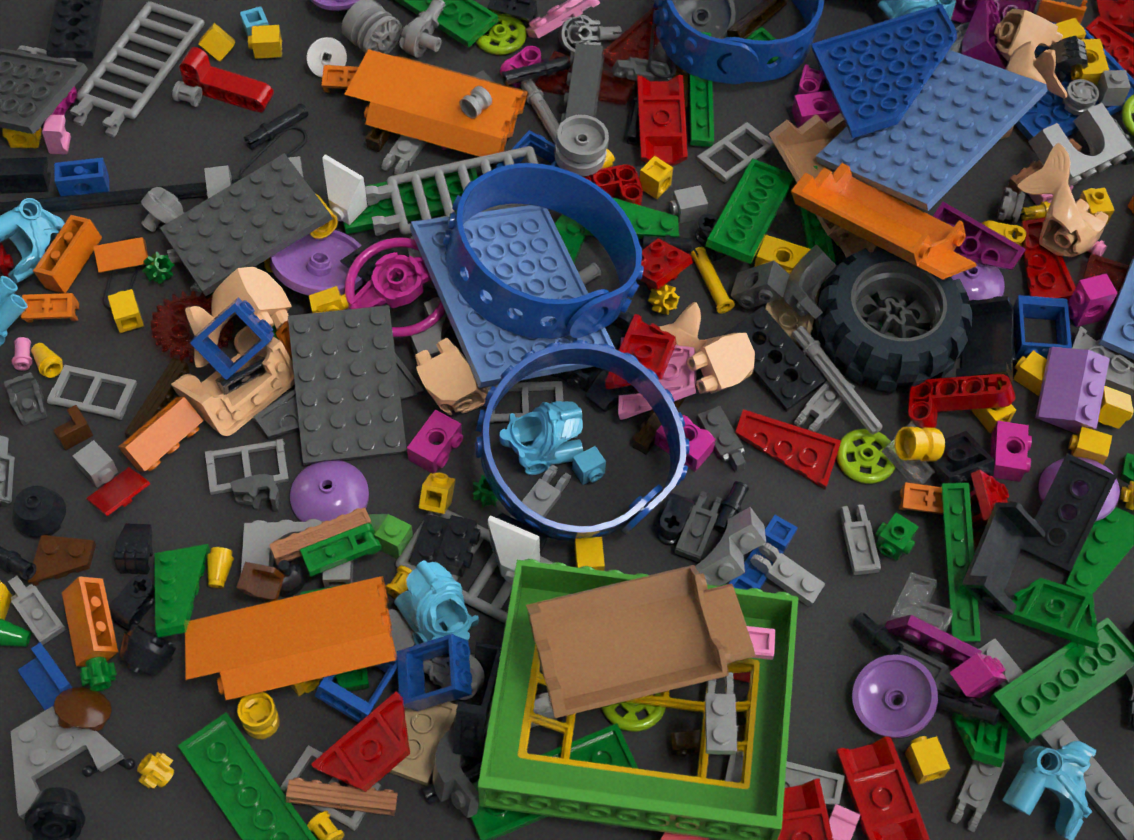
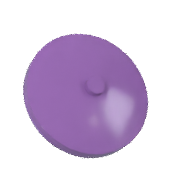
(315, 263)

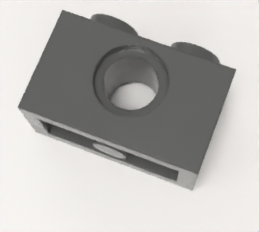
(760, 285)

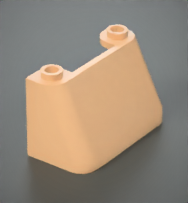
(234, 410)

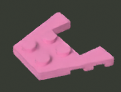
(557, 16)
(677, 379)

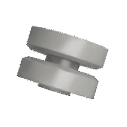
(581, 144)

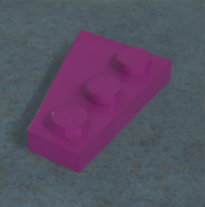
(930, 637)

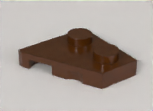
(60, 557)

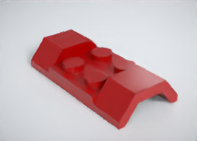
(662, 120)
(881, 792)
(805, 813)

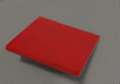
(118, 491)

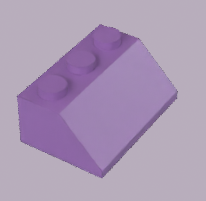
(1072, 388)

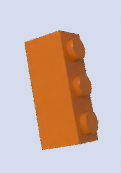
(67, 254)
(161, 434)
(89, 620)

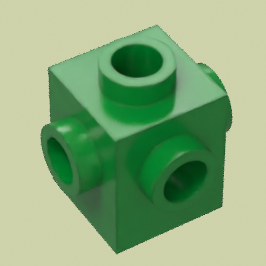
(896, 537)

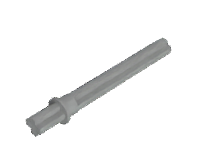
(536, 99)
(840, 384)

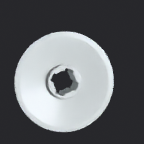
(328, 45)

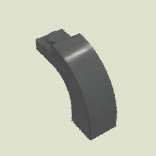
(806, 280)
(449, 778)

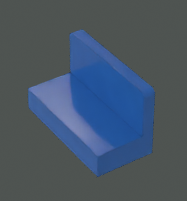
(44, 677)

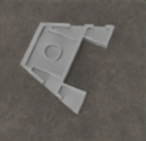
(44, 745)

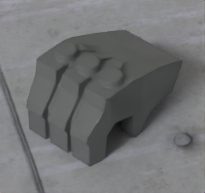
(26, 398)
(255, 489)

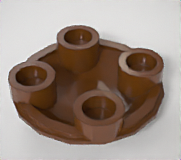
(82, 709)

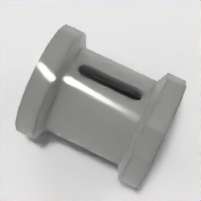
(187, 93)

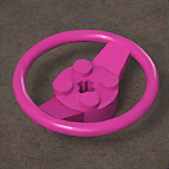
(384, 289)

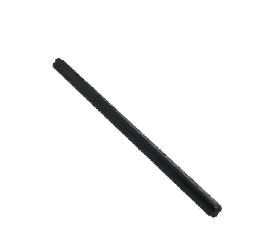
(110, 198)

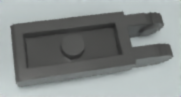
(698, 529)

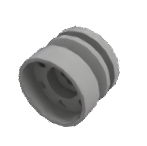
(371, 27)

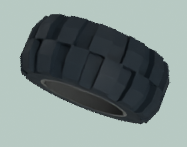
(908, 353)

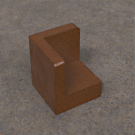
(73, 431)
(260, 581)

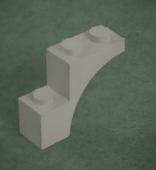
(429, 338)
(726, 560)

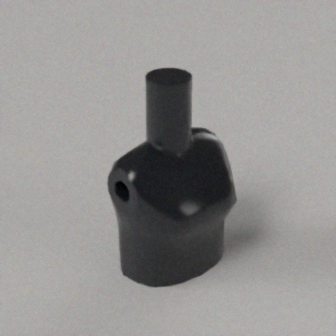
(293, 579)

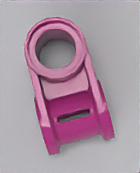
(528, 56)
(811, 81)

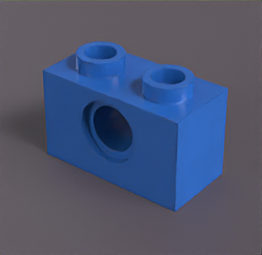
(81, 177)

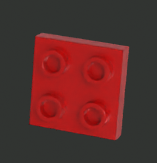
(662, 263)
(986, 493)

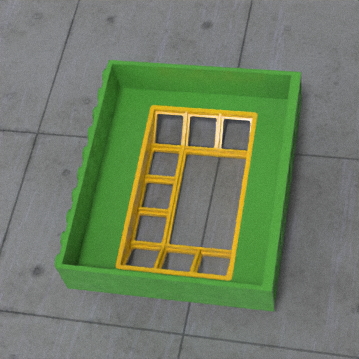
(627, 795)

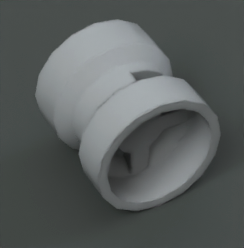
(475, 102)

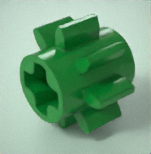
(158, 267)
(482, 493)
(98, 674)

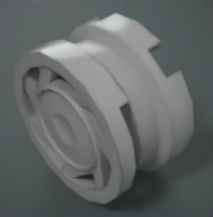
(1080, 96)
(1010, 205)

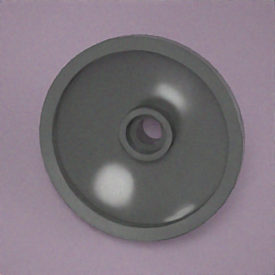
(718, 15)

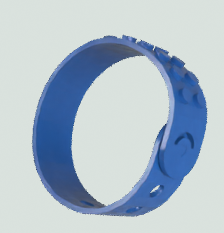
(734, 58)
(570, 196)
(624, 366)

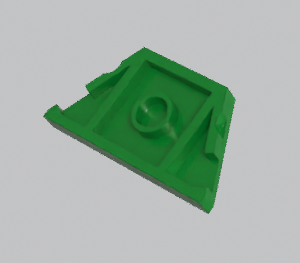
(1057, 611)

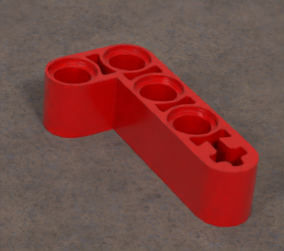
(224, 84)
(619, 182)
(990, 390)

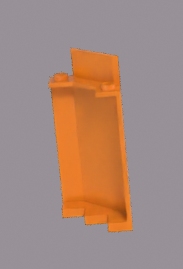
(425, 104)
(884, 221)
(293, 639)

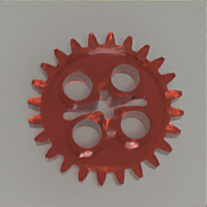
(172, 328)

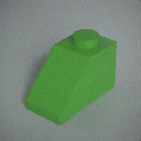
(391, 533)

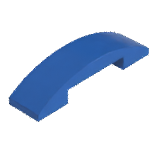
(778, 534)

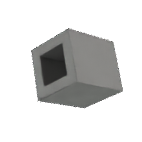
(1113, 87)
(689, 204)
(95, 464)

